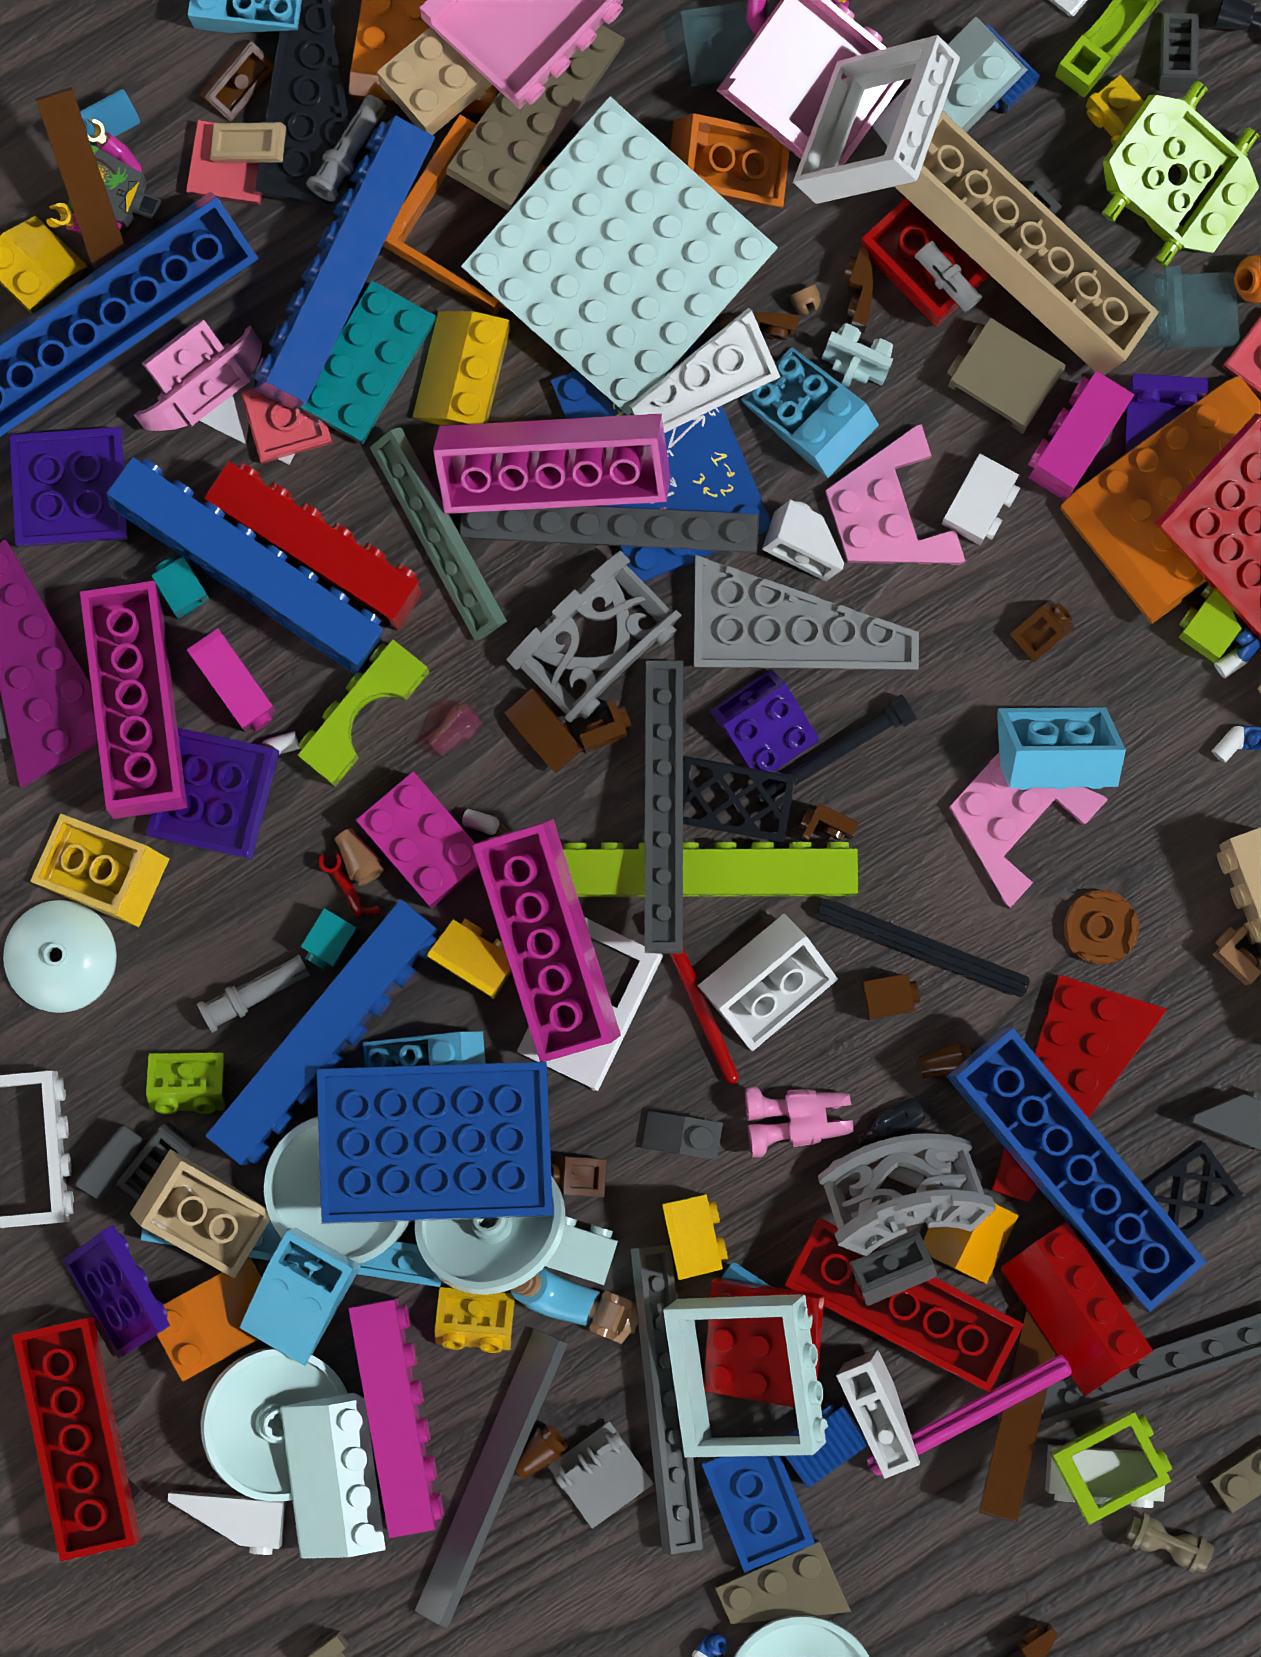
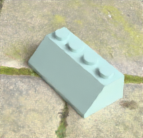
(980, 80)
(332, 1477)

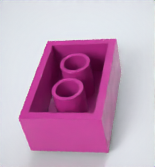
(1078, 434)
(421, 839)

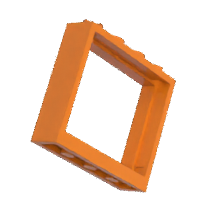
(415, 206)

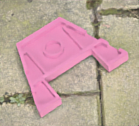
(874, 514)
(998, 816)

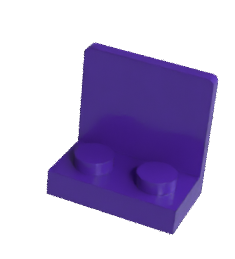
(1157, 403)
(765, 723)

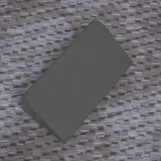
(111, 1163)
(893, 1269)

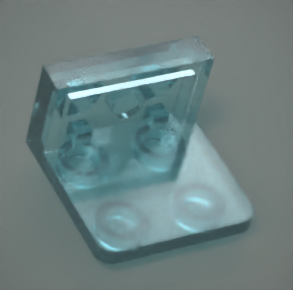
(1197, 309)

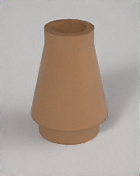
(360, 860)

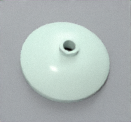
(85, 963)

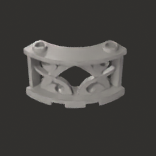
(543, 645)
(935, 1202)

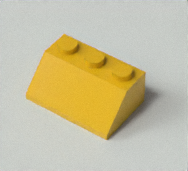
(462, 368)

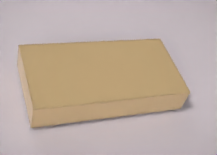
(248, 142)

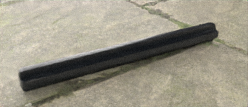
(923, 947)

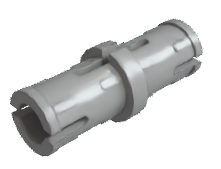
(948, 276)

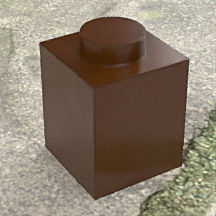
(890, 996)

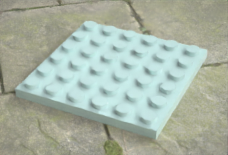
(619, 256)

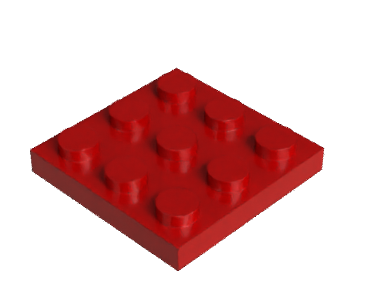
(750, 1354)

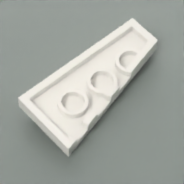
(713, 375)

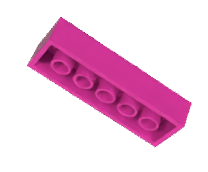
(552, 463)
(133, 700)
(547, 941)
(395, 1418)

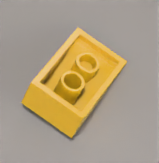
(100, 869)

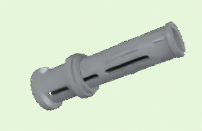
(339, 161)
(237, 1000)

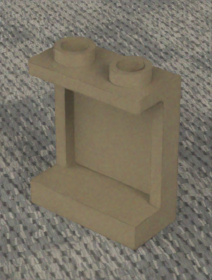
(1005, 373)

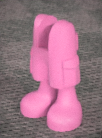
(806, 1118)

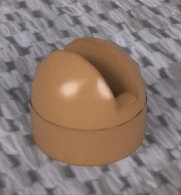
(805, 296)

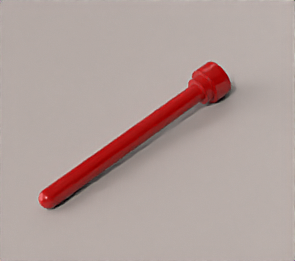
(705, 1017)

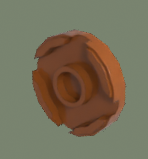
(1101, 927)

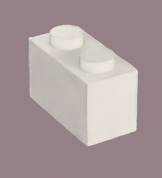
(981, 499)

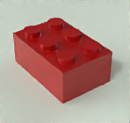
(893, 251)

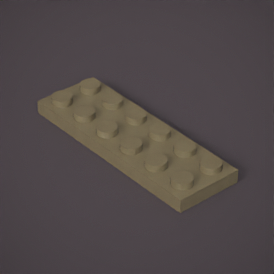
(514, 143)

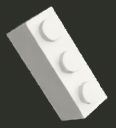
(1105, 1474)

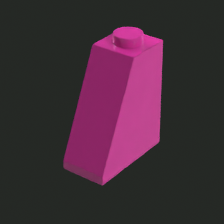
(232, 681)

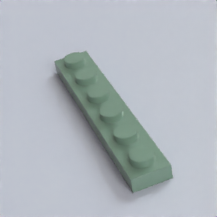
(438, 534)

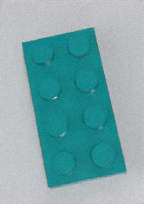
(368, 362)

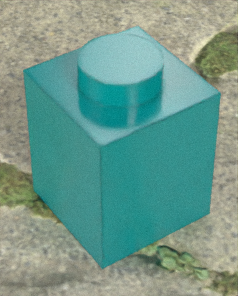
(179, 586)
(329, 940)

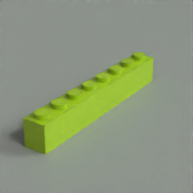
(721, 870)

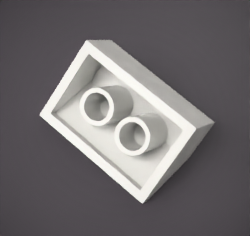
(768, 982)

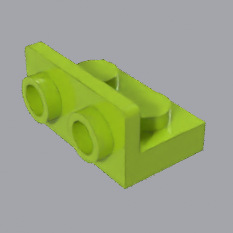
(185, 1082)

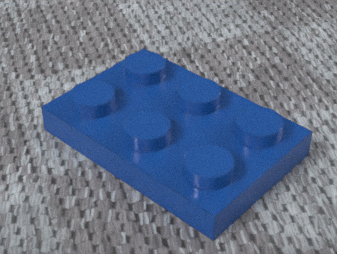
(758, 1507)

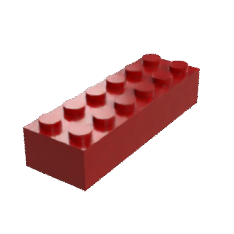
(312, 543)
(924, 1319)
(77, 1439)

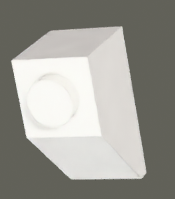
(803, 540)

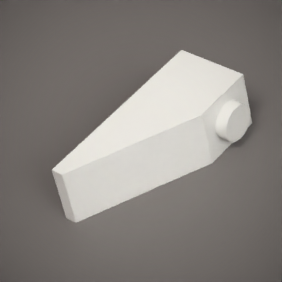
(879, 1412)
(237, 1517)

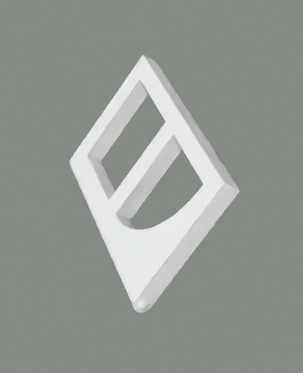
(593, 1064)

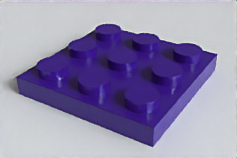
(64, 486)
(224, 794)
(116, 1291)

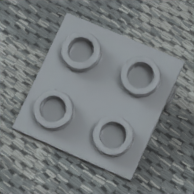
(600, 1475)

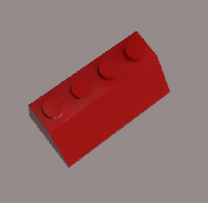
(1076, 1309)

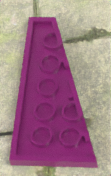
(40, 680)

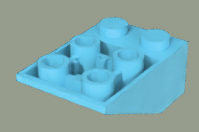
(244, 15)
(812, 412)
(428, 1050)
(299, 1295)

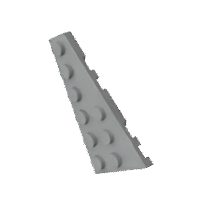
(770, 625)

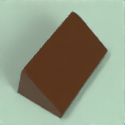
(237, 79)

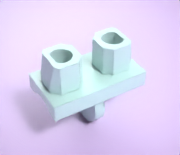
(856, 359)

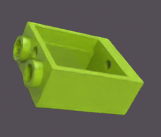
(1142, 1431)

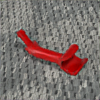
(348, 889)

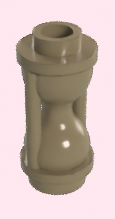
(1185, 1549)

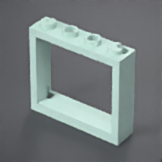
(689, 1384)

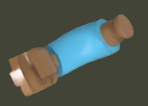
(570, 1302)

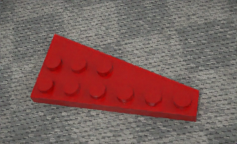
(1086, 1047)

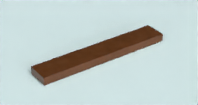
(81, 176)
(1016, 1431)

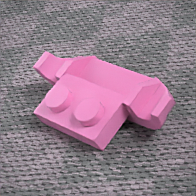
(197, 375)

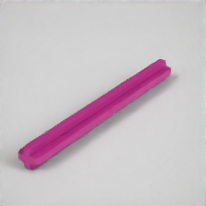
(986, 1406)

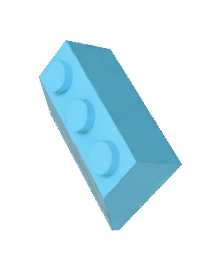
(1059, 748)

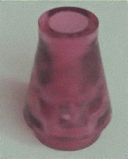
(456, 728)

